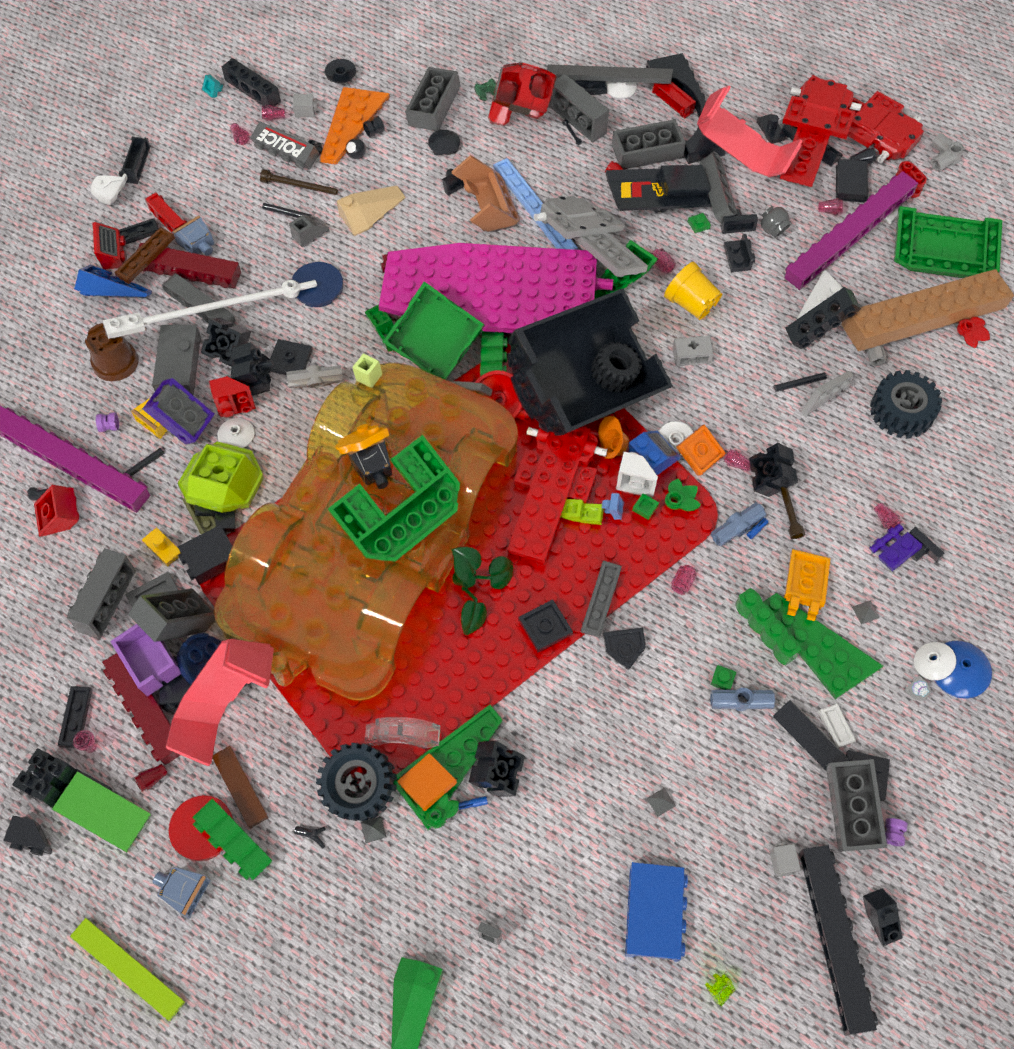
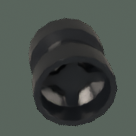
(374, 126)

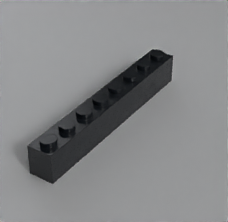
(837, 941)

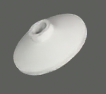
(621, 89)
(675, 431)
(240, 438)
(936, 669)

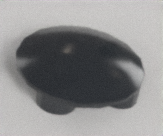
(444, 142)

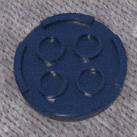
(328, 282)
(195, 654)

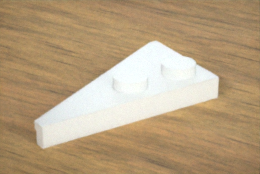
(823, 289)

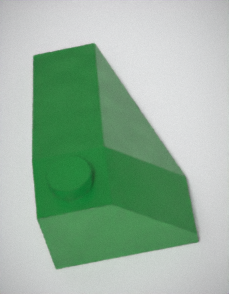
(626, 280)
(413, 999)

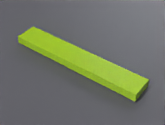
(127, 969)

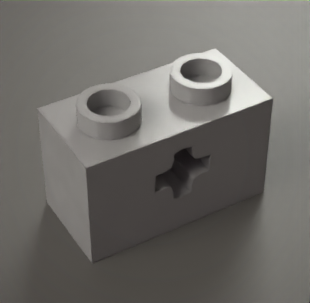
(692, 351)

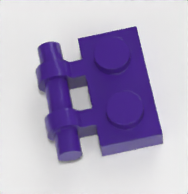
(898, 552)

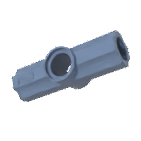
(738, 524)
(755, 699)

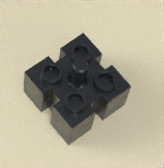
(222, 339)
(251, 368)
(773, 470)
(496, 768)
(45, 778)

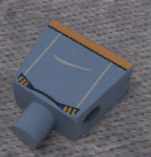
(194, 237)
(181, 889)

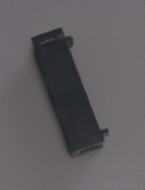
(135, 159)

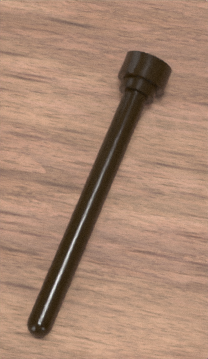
(267, 176)
(796, 530)

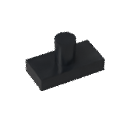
(771, 128)
(451, 183)
(739, 223)
(928, 547)

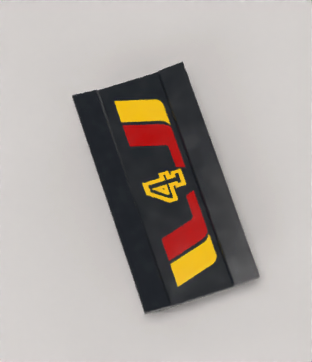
(643, 191)

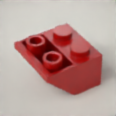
(231, 396)

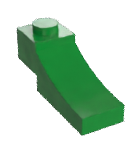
(381, 322)

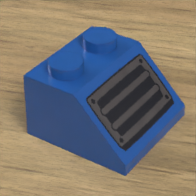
(655, 450)

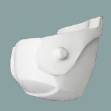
(107, 188)

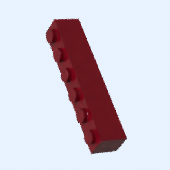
(196, 267)
(144, 708)

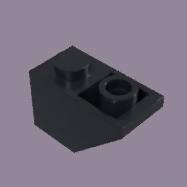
(28, 835)
(883, 916)

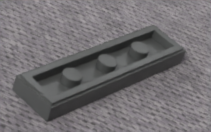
(601, 599)

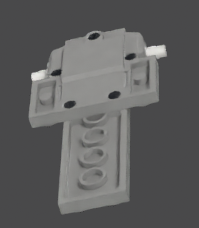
(592, 229)

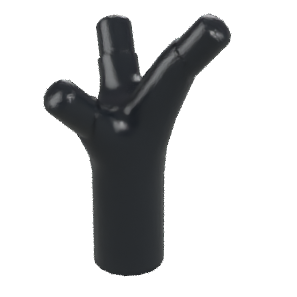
(310, 833)

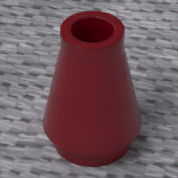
(148, 778)

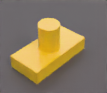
(161, 546)

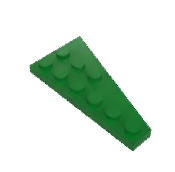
(456, 752)

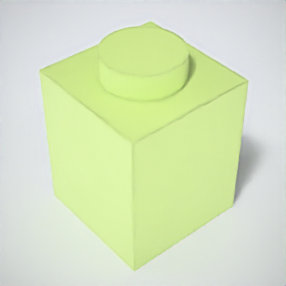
(367, 370)

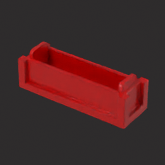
(675, 98)
(163, 212)

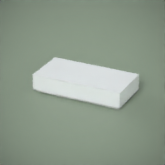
(836, 726)

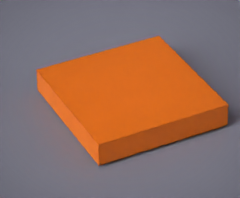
(701, 450)
(427, 782)

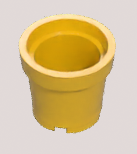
(693, 291)

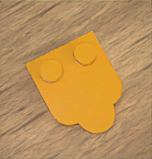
(361, 438)

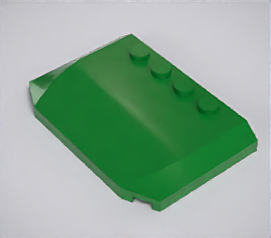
(947, 244)

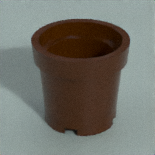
(110, 358)

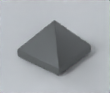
(865, 612)
(661, 802)
(373, 829)

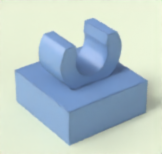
(614, 506)

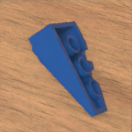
(99, 282)

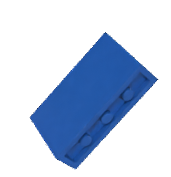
(656, 911)

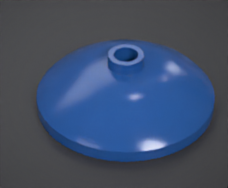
(970, 680)

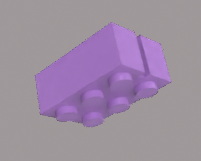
(145, 660)

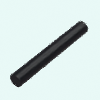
(289, 212)
(799, 382)
(146, 461)

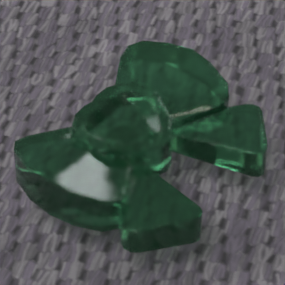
(482, 89)

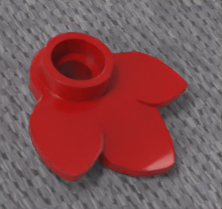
(973, 331)

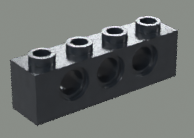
(250, 83)
(827, 309)

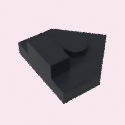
(625, 645)

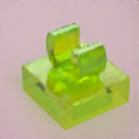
(721, 989)

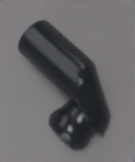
(34, 493)

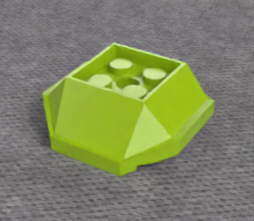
(221, 478)

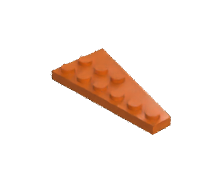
(347, 123)

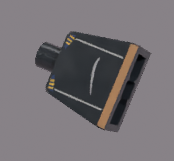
(372, 464)

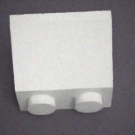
(636, 475)

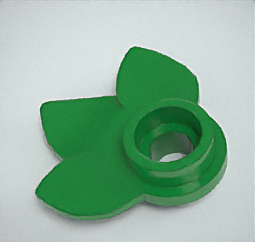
(683, 495)
(443, 807)

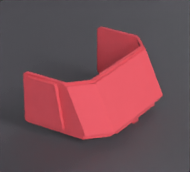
(743, 141)
(218, 683)

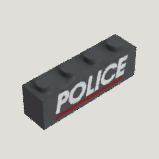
(284, 145)

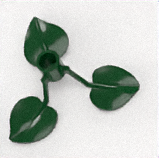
(466, 563)

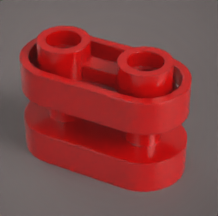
(912, 171)

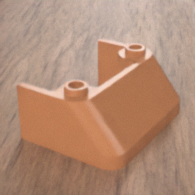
(491, 193)

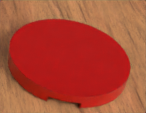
(186, 837)

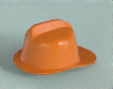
(612, 437)

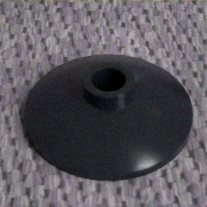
(340, 71)

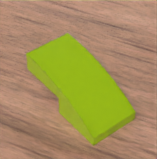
(580, 512)

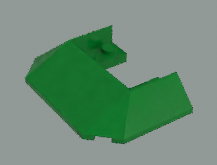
(413, 519)

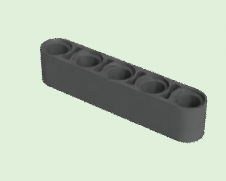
(719, 192)
(191, 296)

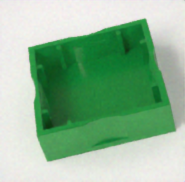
(434, 332)

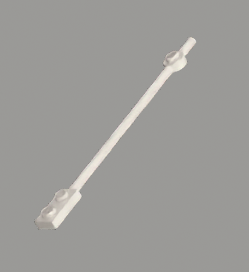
(134, 323)

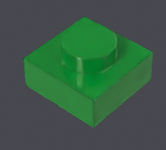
(699, 223)
(645, 506)
(723, 678)

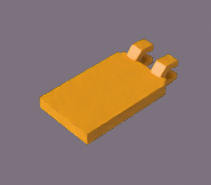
(807, 582)

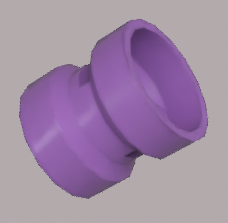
(107, 422)
(895, 831)

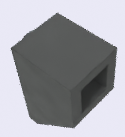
(307, 229)

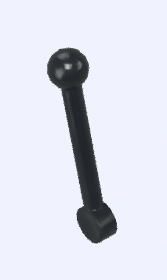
(578, 141)

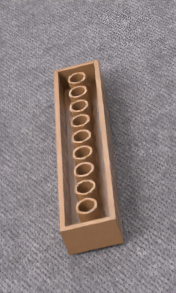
(927, 309)

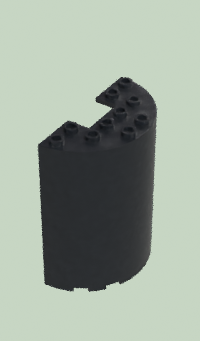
(555, 361)

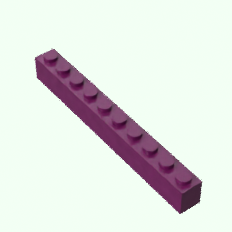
(850, 231)
(72, 460)

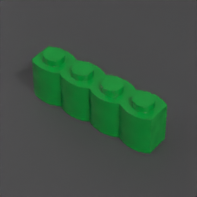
(493, 352)
(771, 630)
(232, 840)

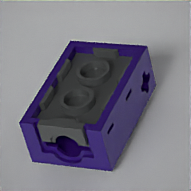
(178, 411)

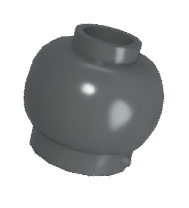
(775, 221)

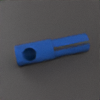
(757, 528)
(473, 803)

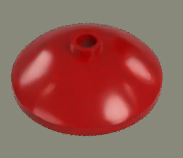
(502, 388)

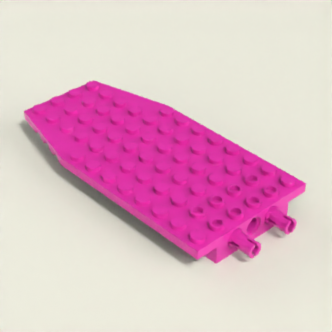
(494, 282)

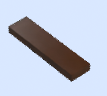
(144, 255)
(239, 787)

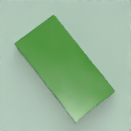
(101, 812)

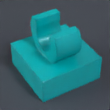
(211, 86)

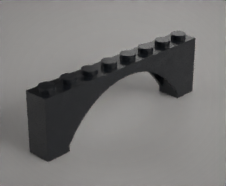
(683, 77)

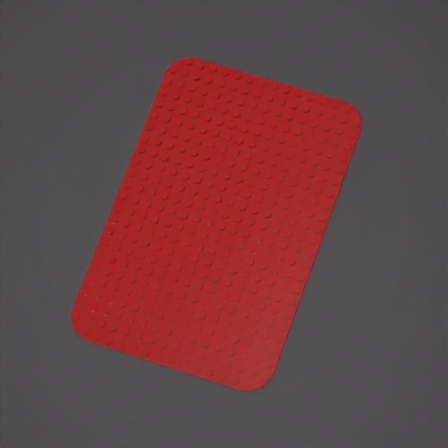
(456, 675)

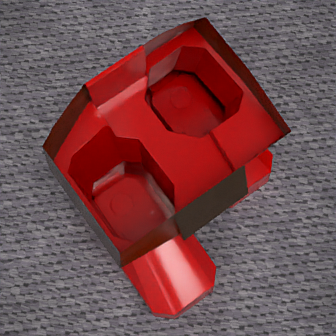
(520, 93)

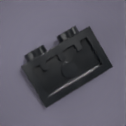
(739, 254)

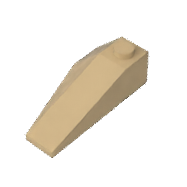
(365, 208)

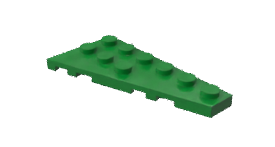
(827, 654)

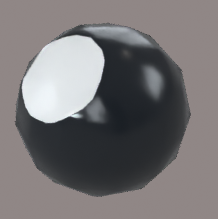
(355, 148)

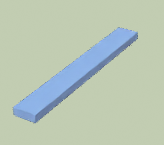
(530, 202)

